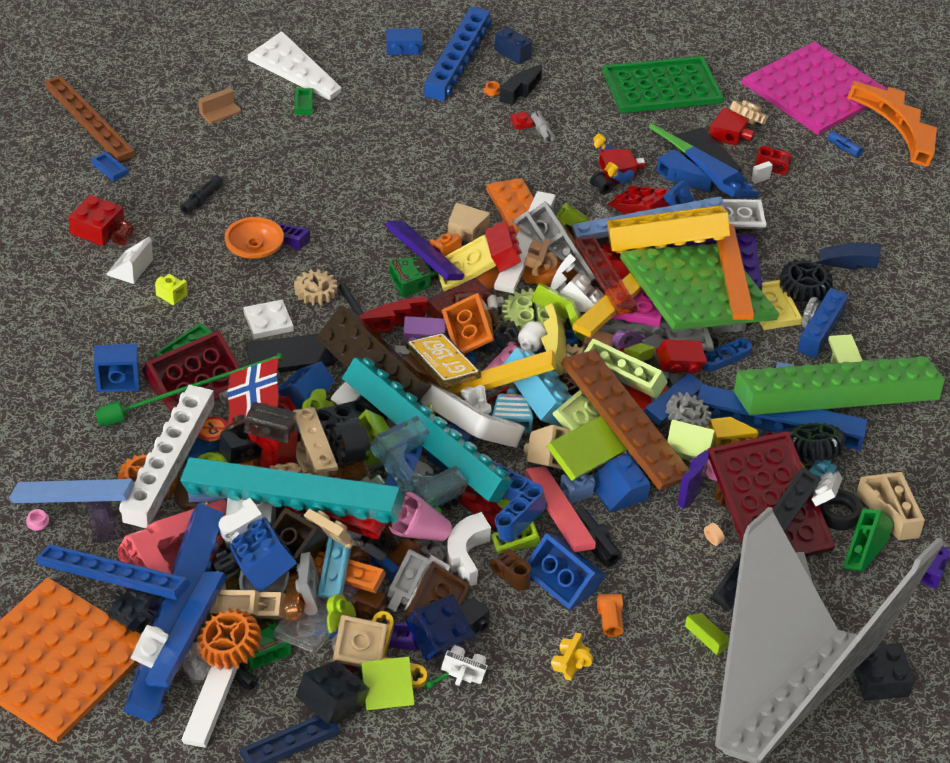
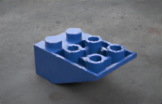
(262, 554)

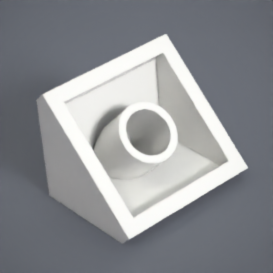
(133, 262)

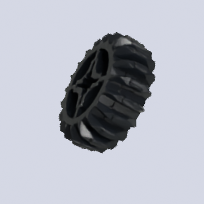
(805, 280)
(817, 441)

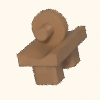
(538, 256)

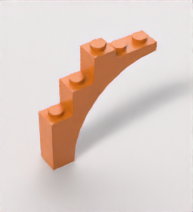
(890, 104)

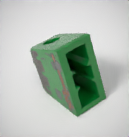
(410, 275)
(270, 647)

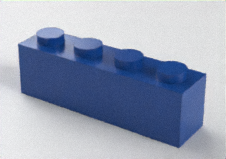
(823, 323)

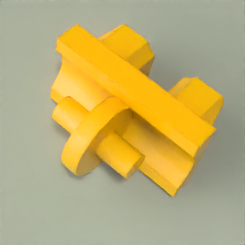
(575, 657)

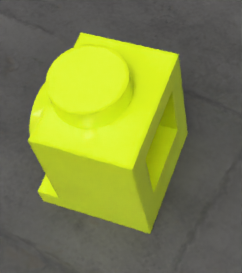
(168, 286)

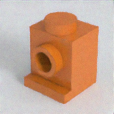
(447, 243)

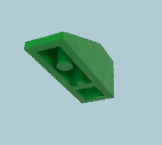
(868, 539)

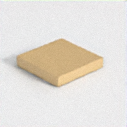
(359, 641)

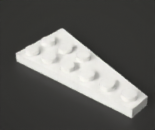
(290, 62)

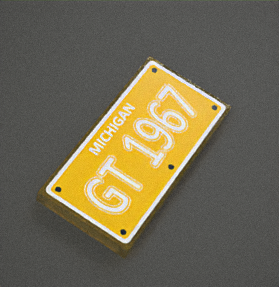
(443, 360)

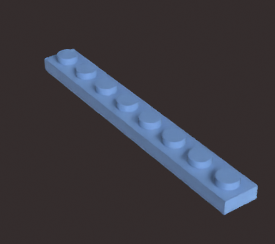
(599, 228)

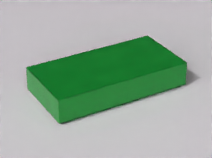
(303, 101)

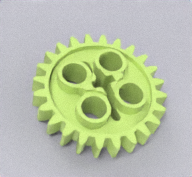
(520, 310)

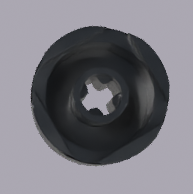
(348, 441)

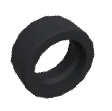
(842, 522)

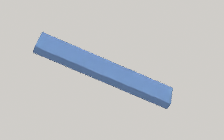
(72, 491)

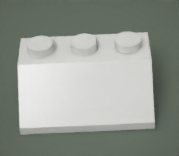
(745, 213)

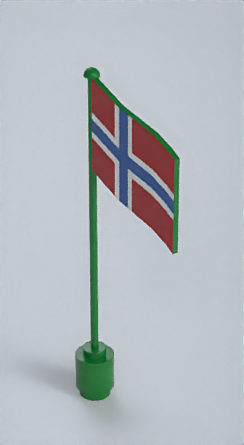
(246, 384)

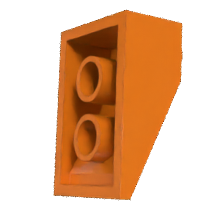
(469, 323)

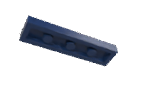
(289, 741)

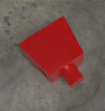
(730, 128)

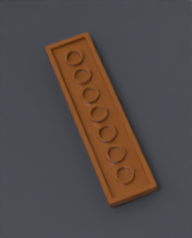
(626, 419)

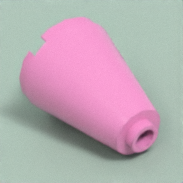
(420, 521)

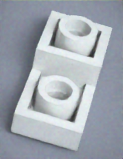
(559, 279)
(345, 394)

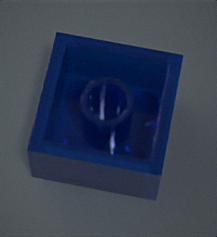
(439, 627)

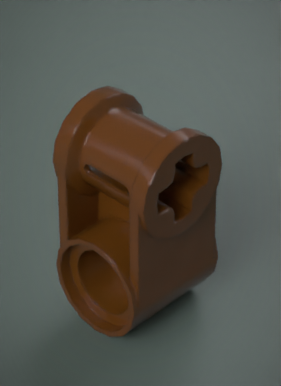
(512, 569)

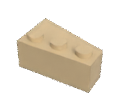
(895, 499)

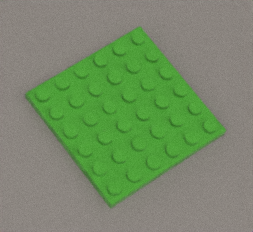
(691, 287)

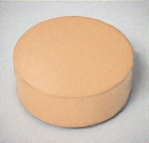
(714, 534)

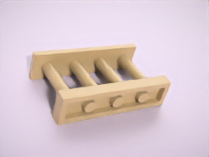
(313, 447)

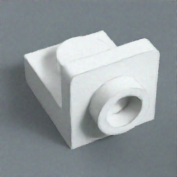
(149, 645)

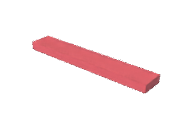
(561, 510)

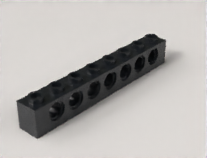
(239, 448)

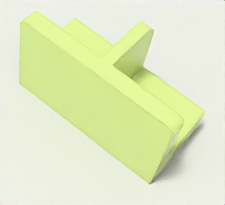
(844, 349)

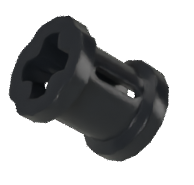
(601, 182)

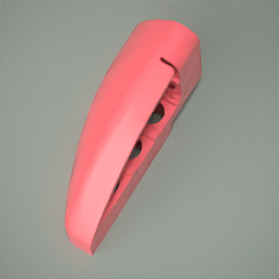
(160, 541)

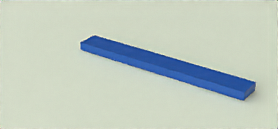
(113, 571)

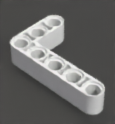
(471, 418)

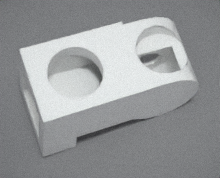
(239, 522)

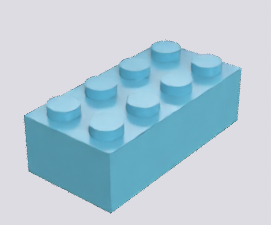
(543, 391)

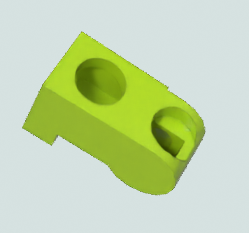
(570, 215)

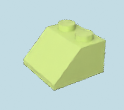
(689, 439)

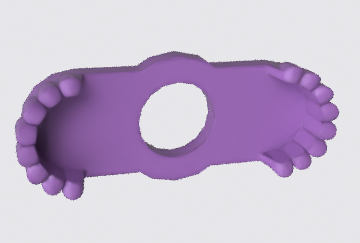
(619, 338)

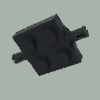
(133, 608)

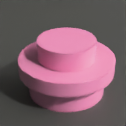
(37, 520)

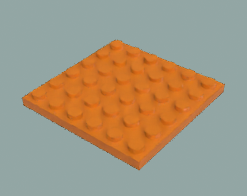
(60, 658)

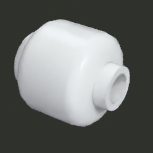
(531, 336)

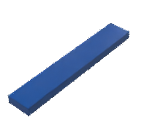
(185, 629)

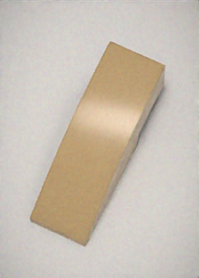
(258, 604)

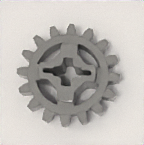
(688, 410)

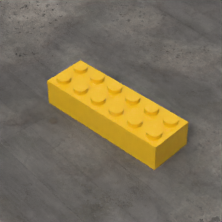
(668, 228)

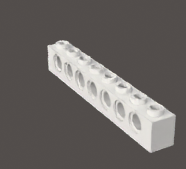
(167, 456)

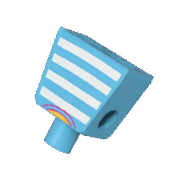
(514, 408)

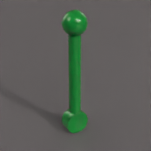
(429, 684)

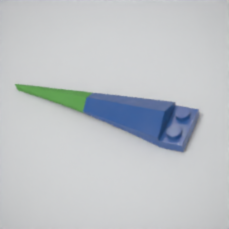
(724, 176)

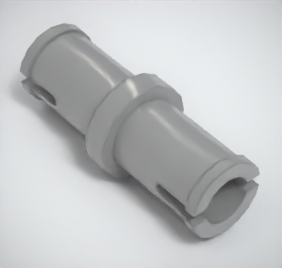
(543, 127)

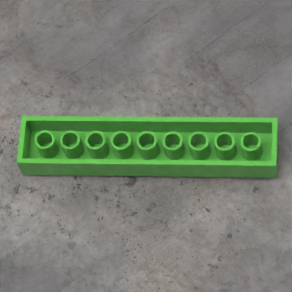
(838, 385)

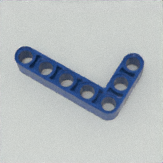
(525, 505)

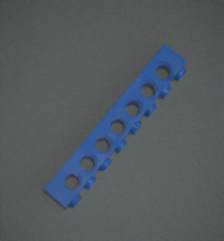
(457, 54)

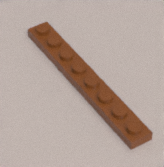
(89, 119)

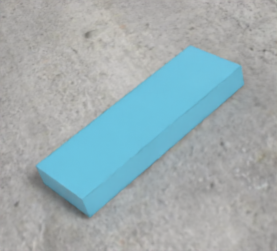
(334, 569)

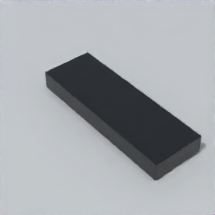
(379, 547)

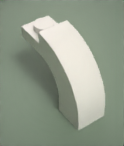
(464, 536)

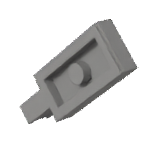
(406, 579)

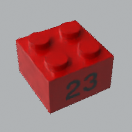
(95, 219)

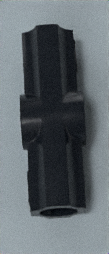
(604, 547)

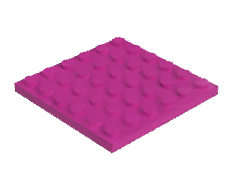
(811, 87)

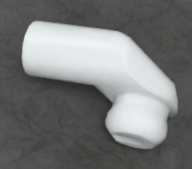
(494, 302)

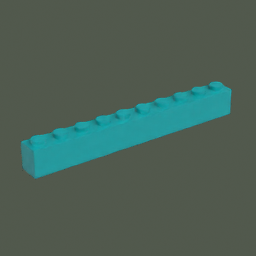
(441, 442)
(293, 490)

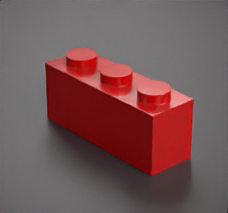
(503, 245)

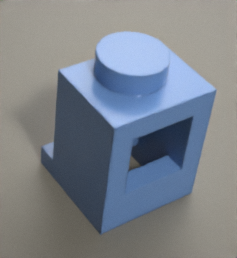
(578, 489)

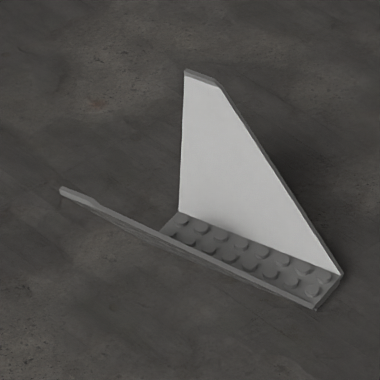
(785, 643)

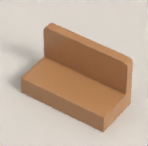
(218, 106)

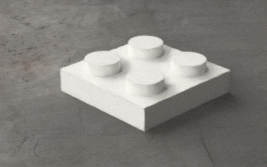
(268, 319)

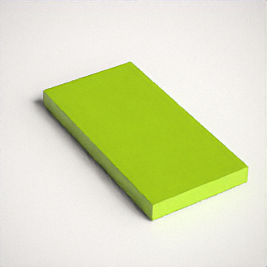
(586, 448)

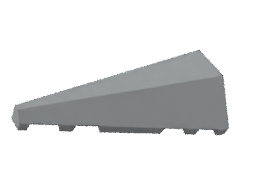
(543, 224)

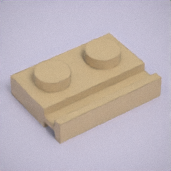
(334, 530)

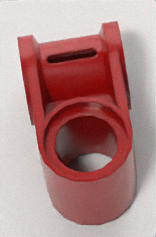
(775, 157)

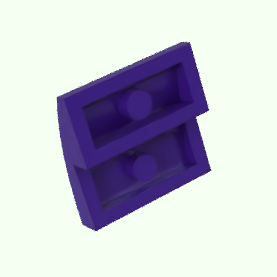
(693, 480)

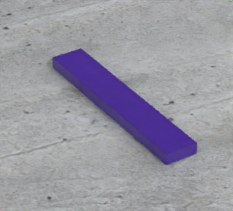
(425, 250)

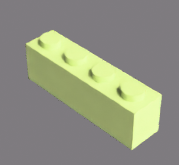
(630, 370)

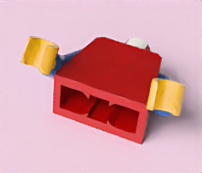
(617, 163)

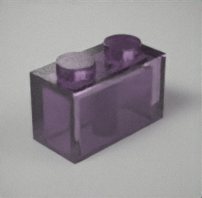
(101, 521)

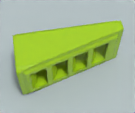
(523, 543)

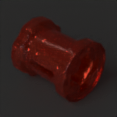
(122, 232)

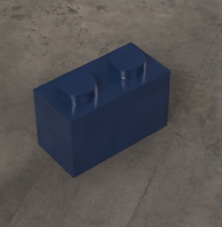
(513, 45)

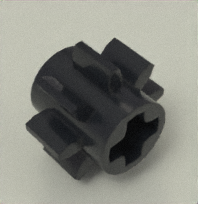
(225, 563)

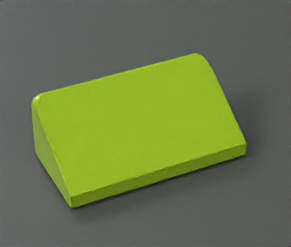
(545, 295)
(707, 632)

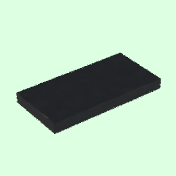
(703, 141)
(296, 352)

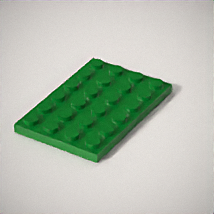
(662, 84)

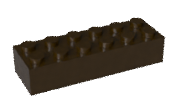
(351, 337)

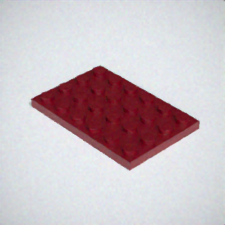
(755, 477)

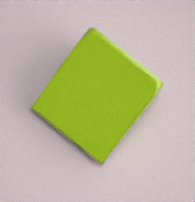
(640, 351)

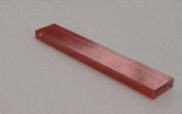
(606, 275)

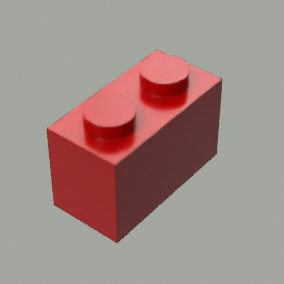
(681, 356)

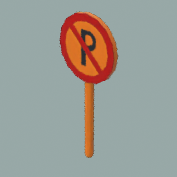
(212, 428)

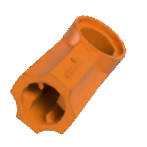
(610, 608)

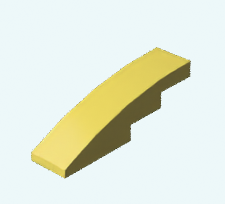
(555, 339)

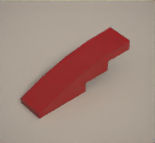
(391, 314)

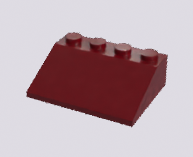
(189, 365)

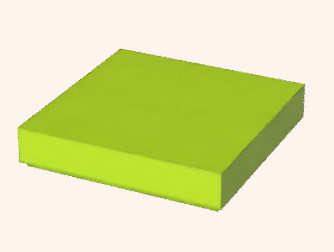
(388, 683)

